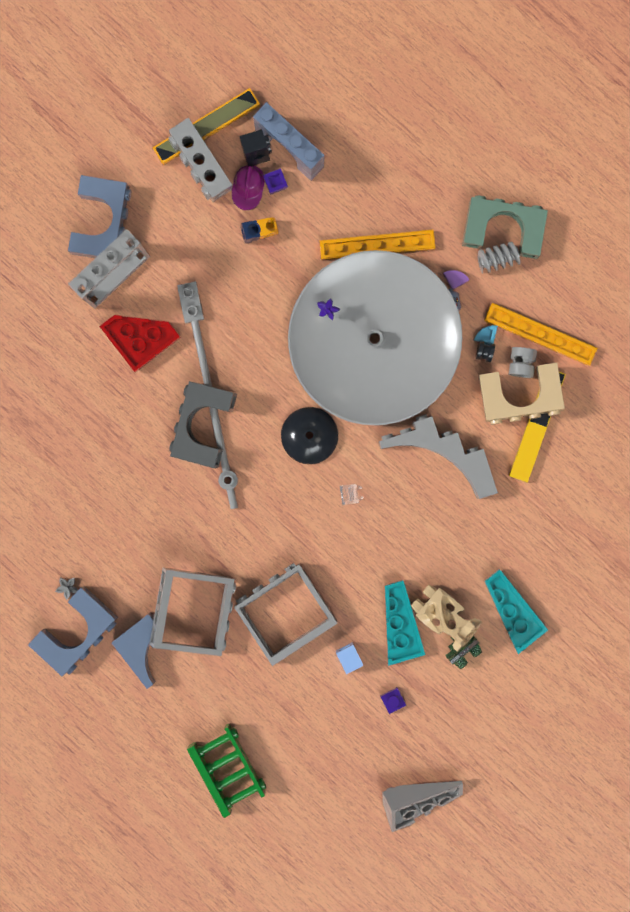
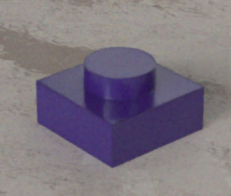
(275, 181)
(393, 700)

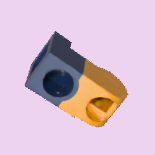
(259, 229)

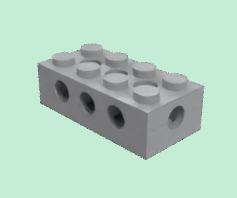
(187, 133)

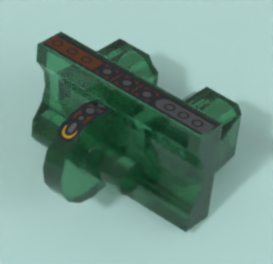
(457, 657)

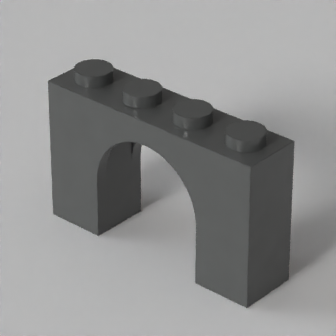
(185, 444)

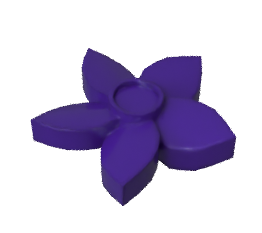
(327, 308)

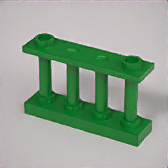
(216, 786)

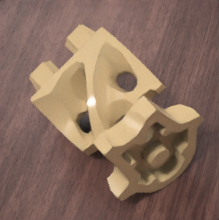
(437, 609)

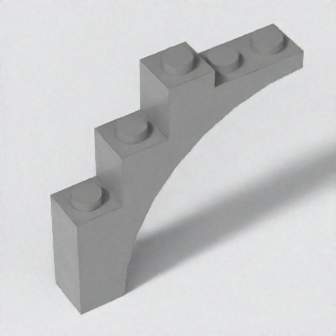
(472, 465)

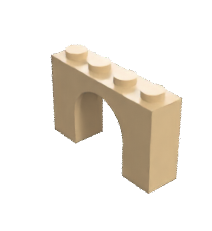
(549, 399)

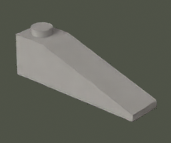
(410, 801)

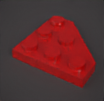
(139, 338)

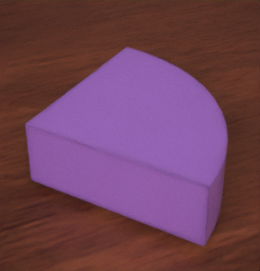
(455, 278)

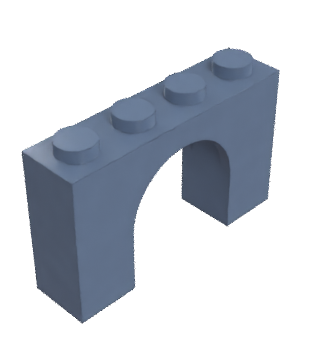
(308, 157)
(111, 193)
(63, 657)

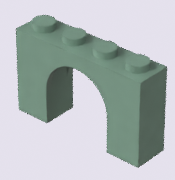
(530, 219)

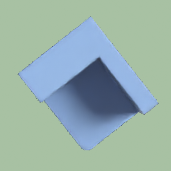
(349, 658)

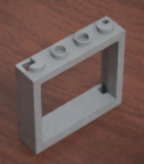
(109, 269)
(162, 606)
(300, 641)

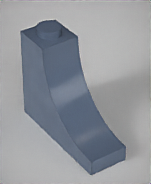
(134, 648)

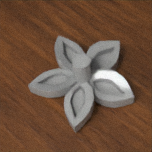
(66, 587)

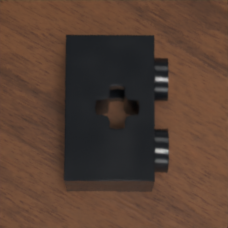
(256, 147)

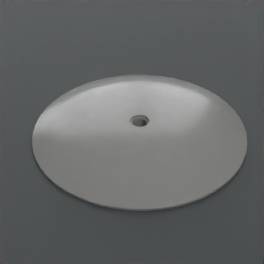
(416, 346)

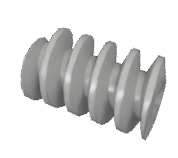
(498, 256)

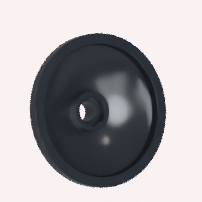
(314, 449)

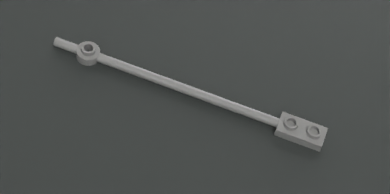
(193, 314)

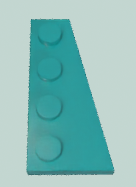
(517, 616)
(401, 628)

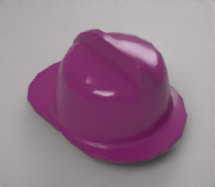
(248, 187)

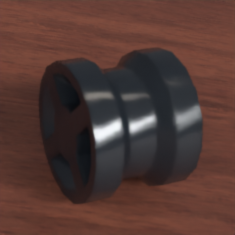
(485, 351)

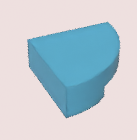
(486, 334)

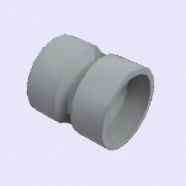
(522, 362)

